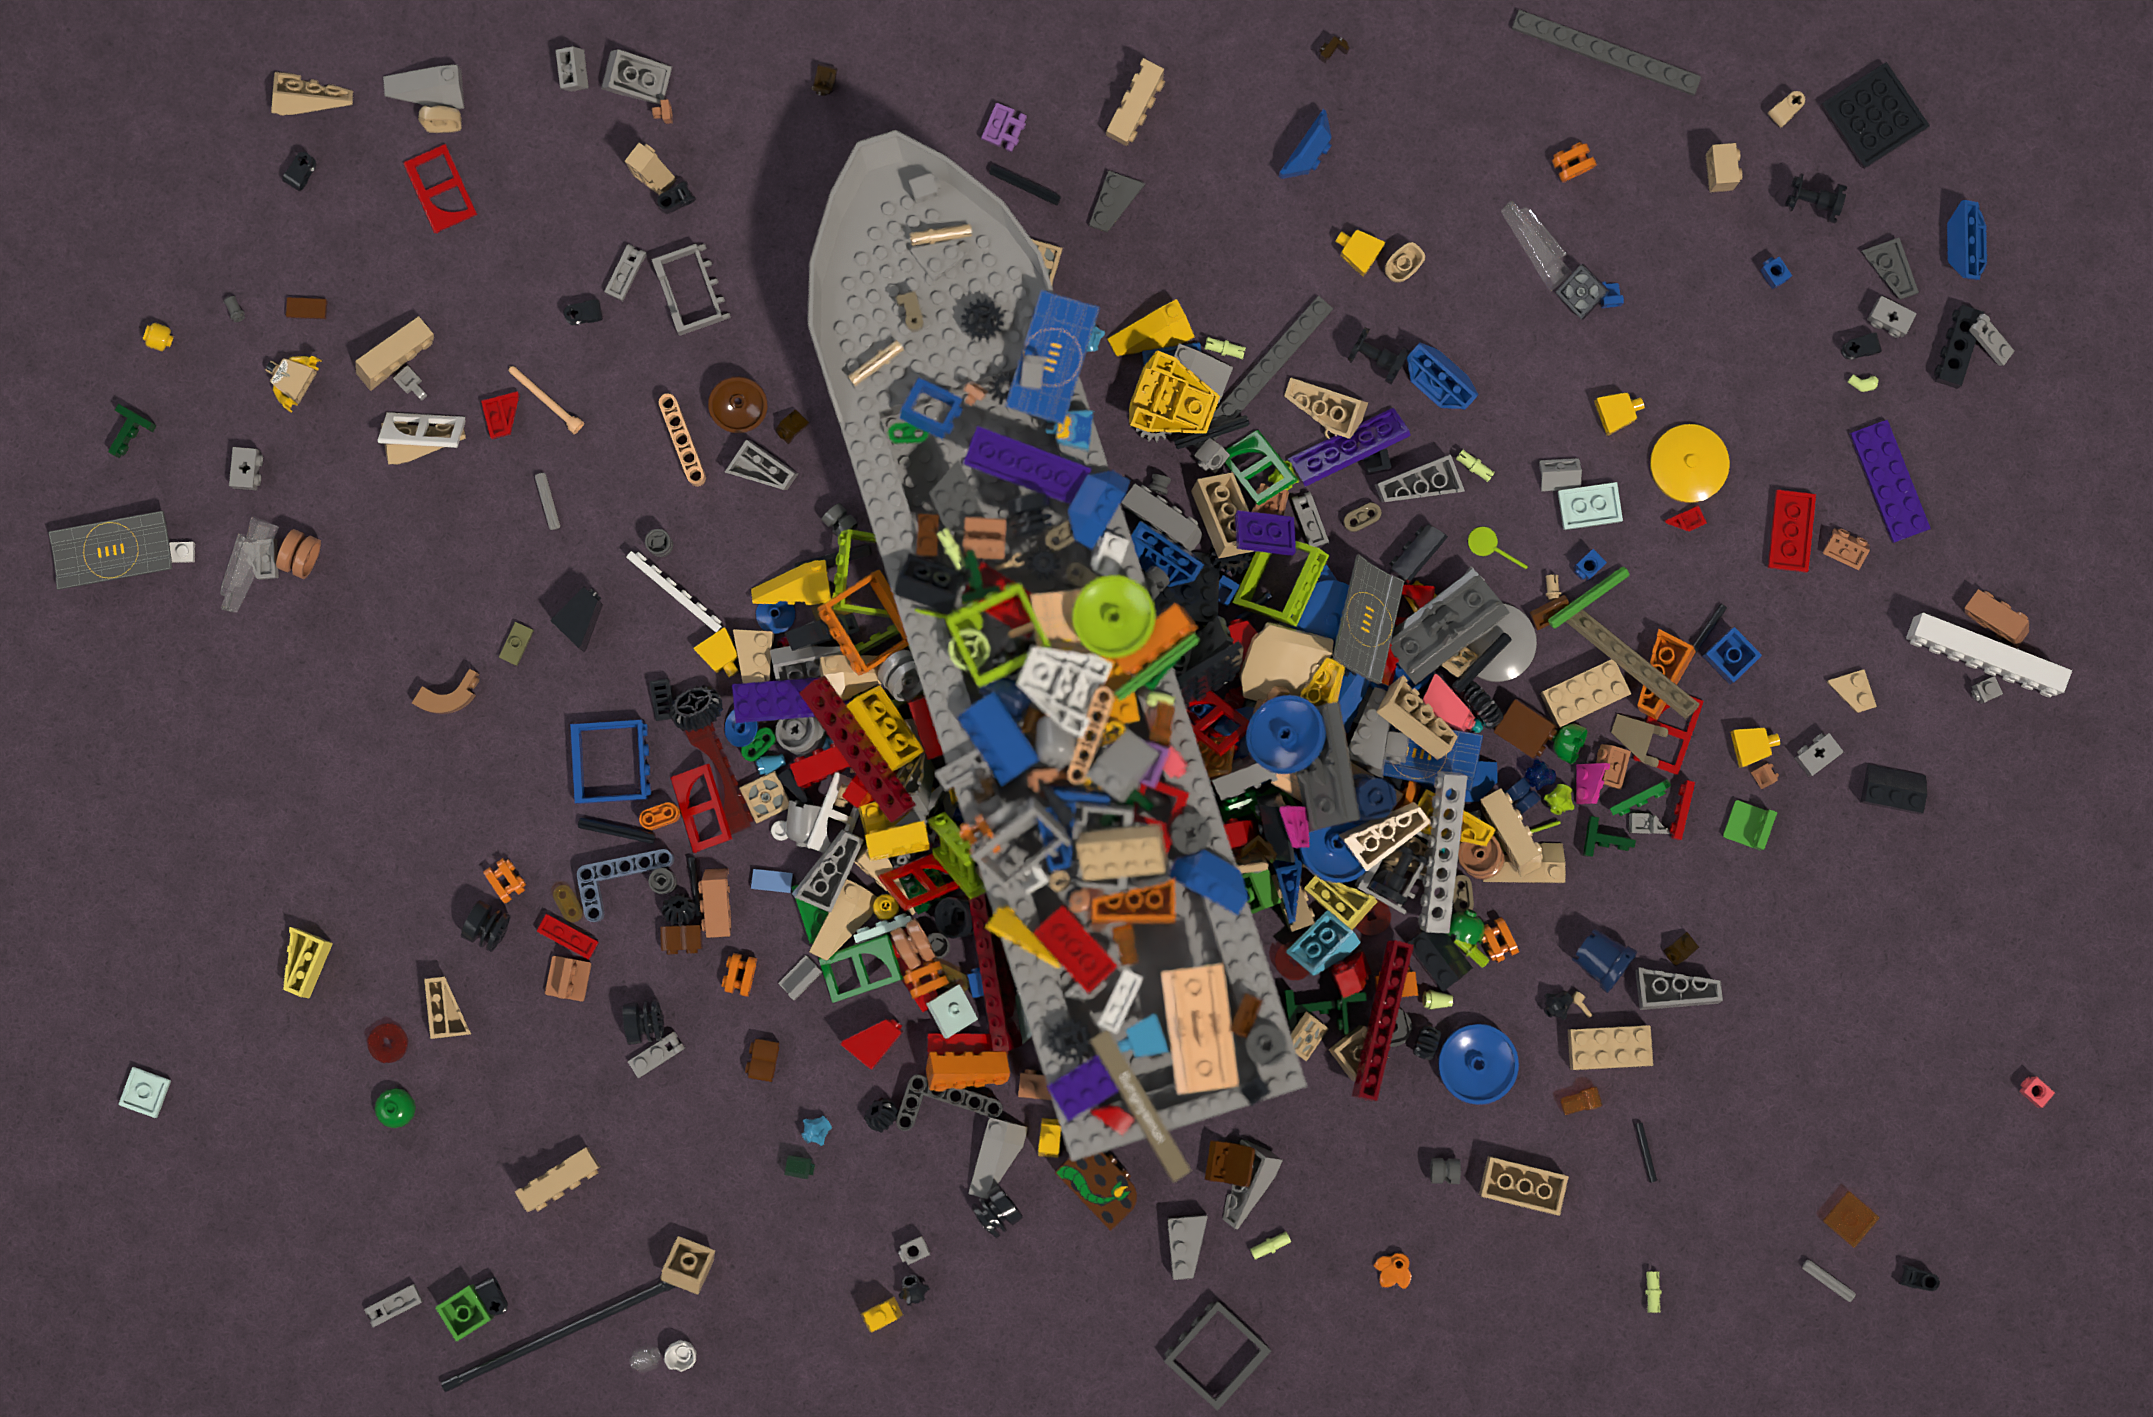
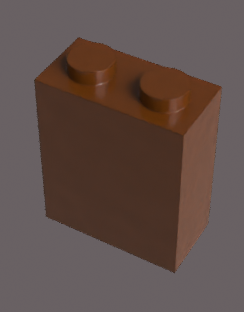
(1526, 729)

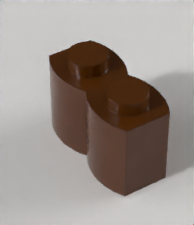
(681, 938)
(763, 1060)

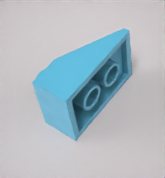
(1323, 944)

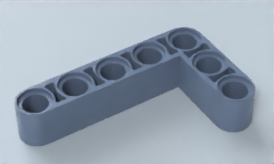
(616, 872)

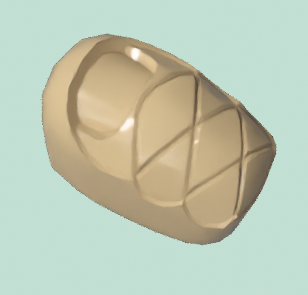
(440, 119)
(1404, 262)

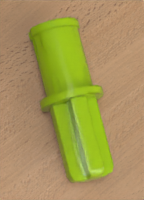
(1473, 952)

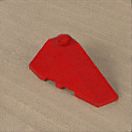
(960, 1043)

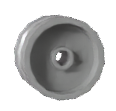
(900, 676)
(801, 735)
(1008, 814)

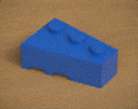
(1063, 858)

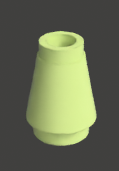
(1435, 999)

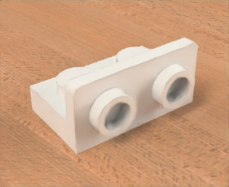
(1110, 555)

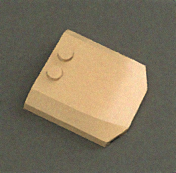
(1282, 659)

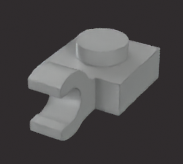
(409, 381)

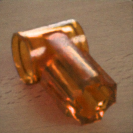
(1030, 723)
(1162, 730)
(1124, 939)
(1585, 1100)

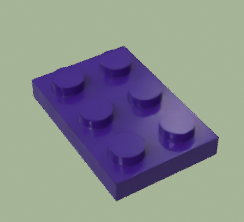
(1265, 532)
(1082, 1088)

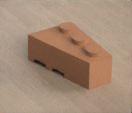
(1998, 617)
(715, 903)

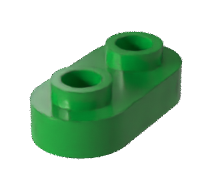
(908, 434)
(759, 745)

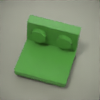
(1749, 825)

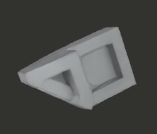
(1645, 824)
(1078, 991)

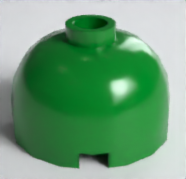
(1568, 742)
(1467, 926)
(395, 1108)

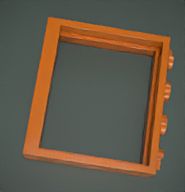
(836, 630)

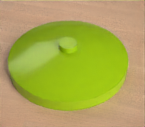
(1114, 616)

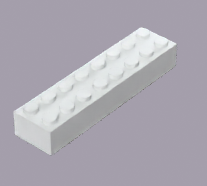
(1988, 654)

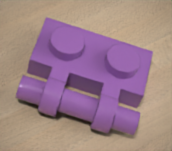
(998, 124)

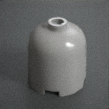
(1054, 745)
(801, 821)

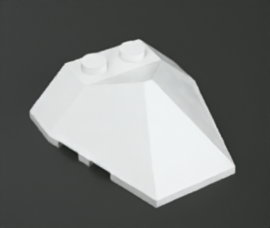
(1063, 685)

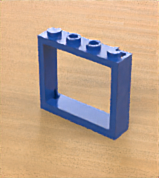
(577, 759)

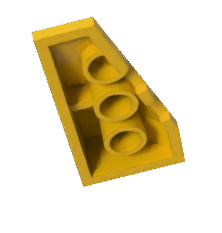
(1157, 330)
(802, 584)
(1472, 828)

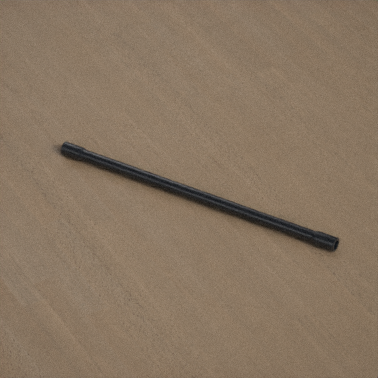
(458, 1379)

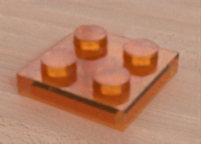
(1213, 762)
(1851, 1219)

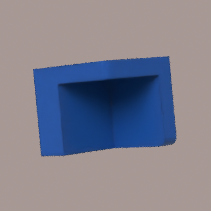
(1613, 298)
(1227, 590)

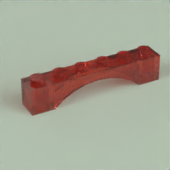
(736, 815)

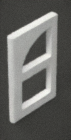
(391, 435)
(819, 839)

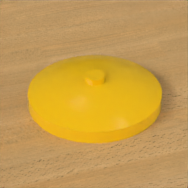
(1689, 463)

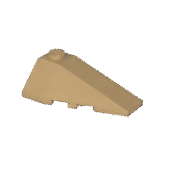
(298, 96)
(1331, 409)
(404, 453)
(844, 679)
(1550, 872)

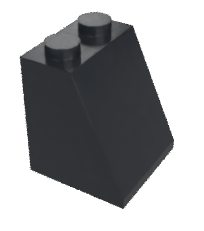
(579, 617)

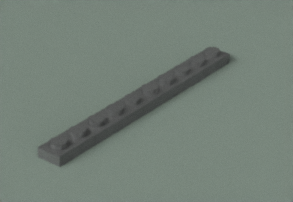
(1606, 52)
(1270, 363)

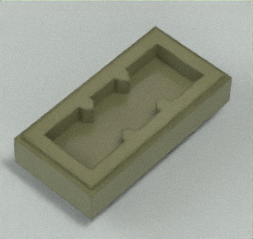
(516, 644)

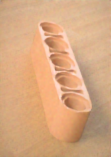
(682, 430)
(1098, 727)

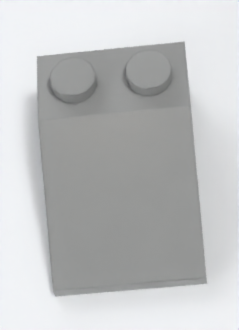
(636, 77)
(1204, 367)
(1123, 765)

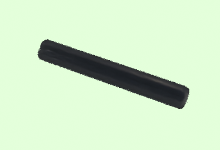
(1024, 184)
(1212, 432)
(855, 553)
(1477, 667)
(616, 830)

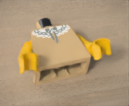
(292, 378)

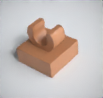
(663, 112)
(975, 392)
(1765, 776)

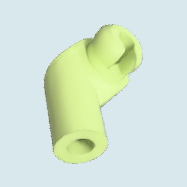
(1864, 385)
(1154, 697)

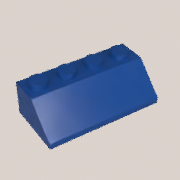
(998, 738)

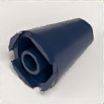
(1010, 694)

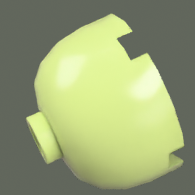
(977, 646)

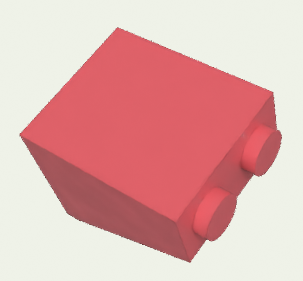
(1448, 706)

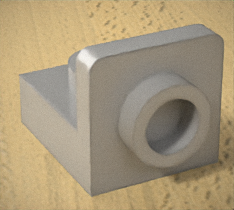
(1986, 690)

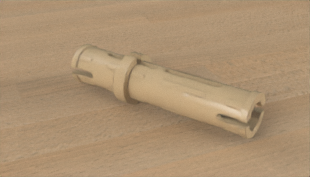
(932, 236)
(883, 357)

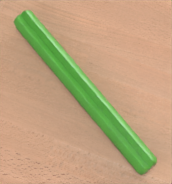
(1589, 597)
(1156, 666)

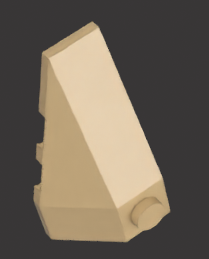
(875, 868)
(849, 913)

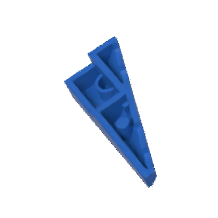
(1351, 694)
(1288, 878)

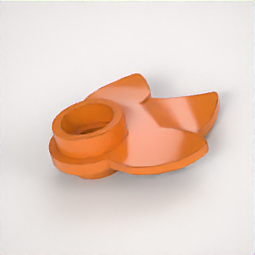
(1391, 1272)

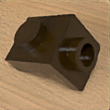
(1328, 49)
(824, 80)
(791, 426)
(985, 792)
(1681, 949)

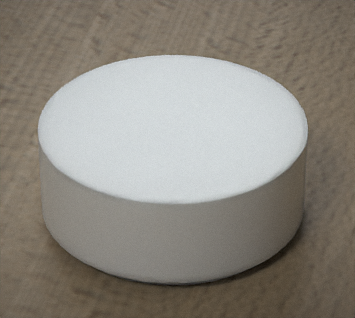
(778, 830)

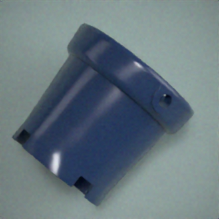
(1373, 797)
(1604, 959)

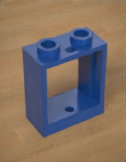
(923, 422)

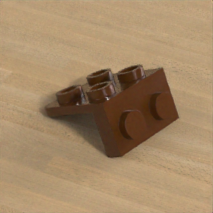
(1229, 1163)

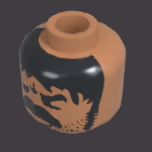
(1071, 903)

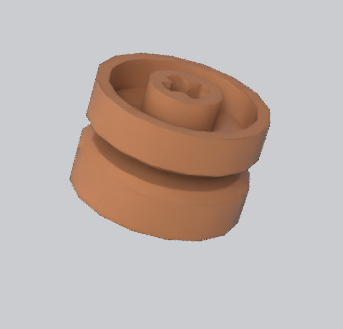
(298, 554)
(1483, 867)
(910, 945)

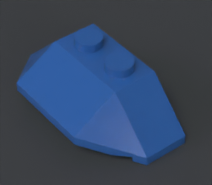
(1309, 149)
(1967, 240)
(1440, 378)
(1096, 505)
(1161, 551)
(1484, 780)
(1211, 879)

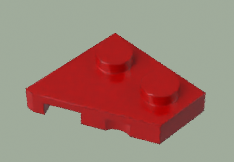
(500, 414)

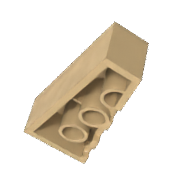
(558, 1179)

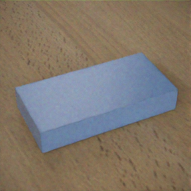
(772, 881)

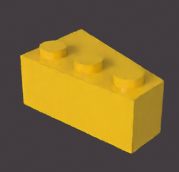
(897, 841)

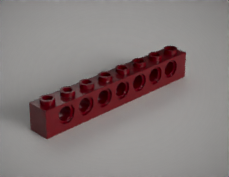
(857, 749)
(995, 978)
(1382, 1020)

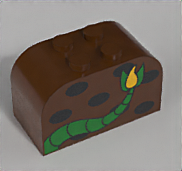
(1100, 1186)

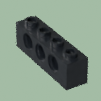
(1955, 377)

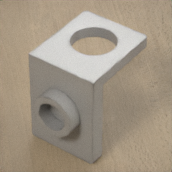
(1032, 371)

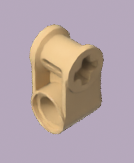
(1785, 110)

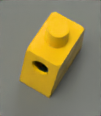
(1360, 250)
(1617, 411)
(719, 652)
(1753, 745)
(1049, 1138)
(881, 1314)

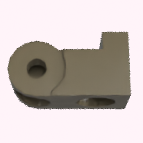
(914, 318)

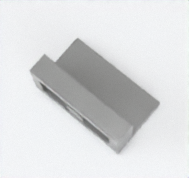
(1560, 474)
(800, 977)

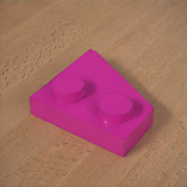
(1589, 782)
(1296, 825)

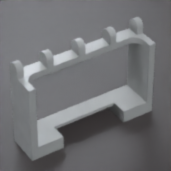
(658, 265)
(1111, 808)
(1024, 813)
(1364, 880)

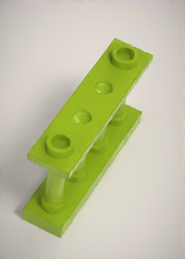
(955, 856)

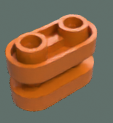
(1562, 159)
(659, 816)
(968, 833)
(516, 882)
(1495, 951)
(931, 968)
(730, 981)

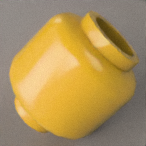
(157, 336)
(890, 912)

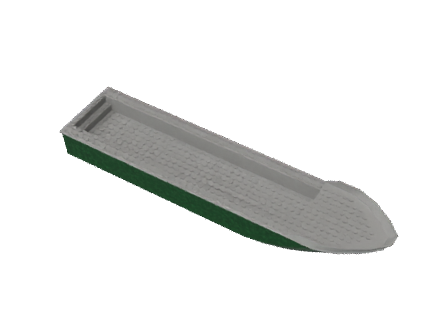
(853, 313)

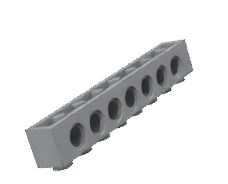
(1448, 861)

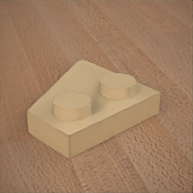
(1854, 690)

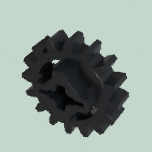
(975, 325)
(1233, 563)
(1063, 1050)

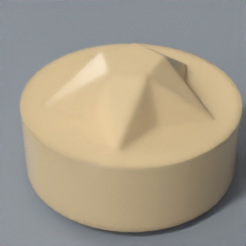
(1059, 880)

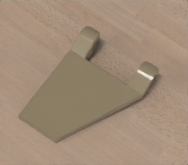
(1637, 737)

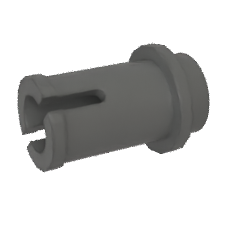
(234, 309)

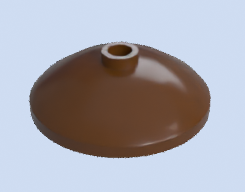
(733, 415)

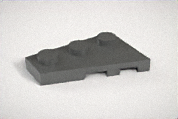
(1113, 200)
(1893, 267)

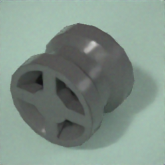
(1159, 484)

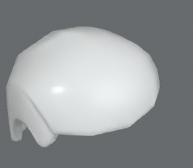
(680, 1356)

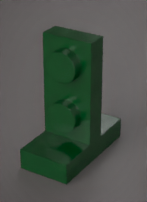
(128, 431)
(976, 582)
(1111, 820)
(1603, 840)
(1292, 1009)

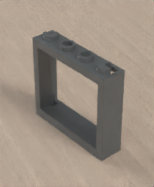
(1243, 1374)

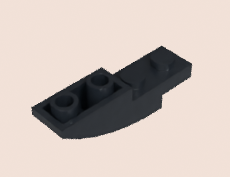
(818, 632)

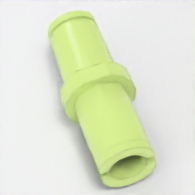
(1224, 348)
(1475, 465)
(951, 547)
(1270, 1245)
(1653, 1291)

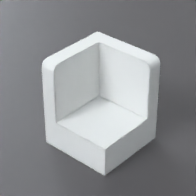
(1034, 880)

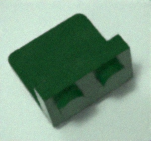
(914, 888)
(1340, 1004)

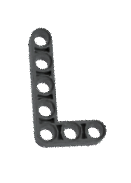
(945, 1097)

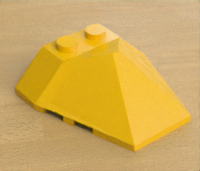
(1171, 398)

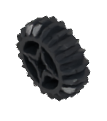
(1481, 705)
(696, 708)

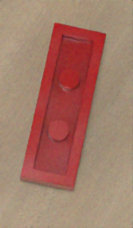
(1681, 810)
(567, 936)

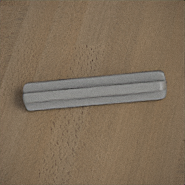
(547, 501)
(1828, 1280)

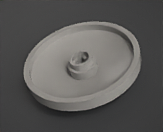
(1516, 655)

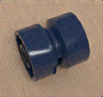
(1522, 795)

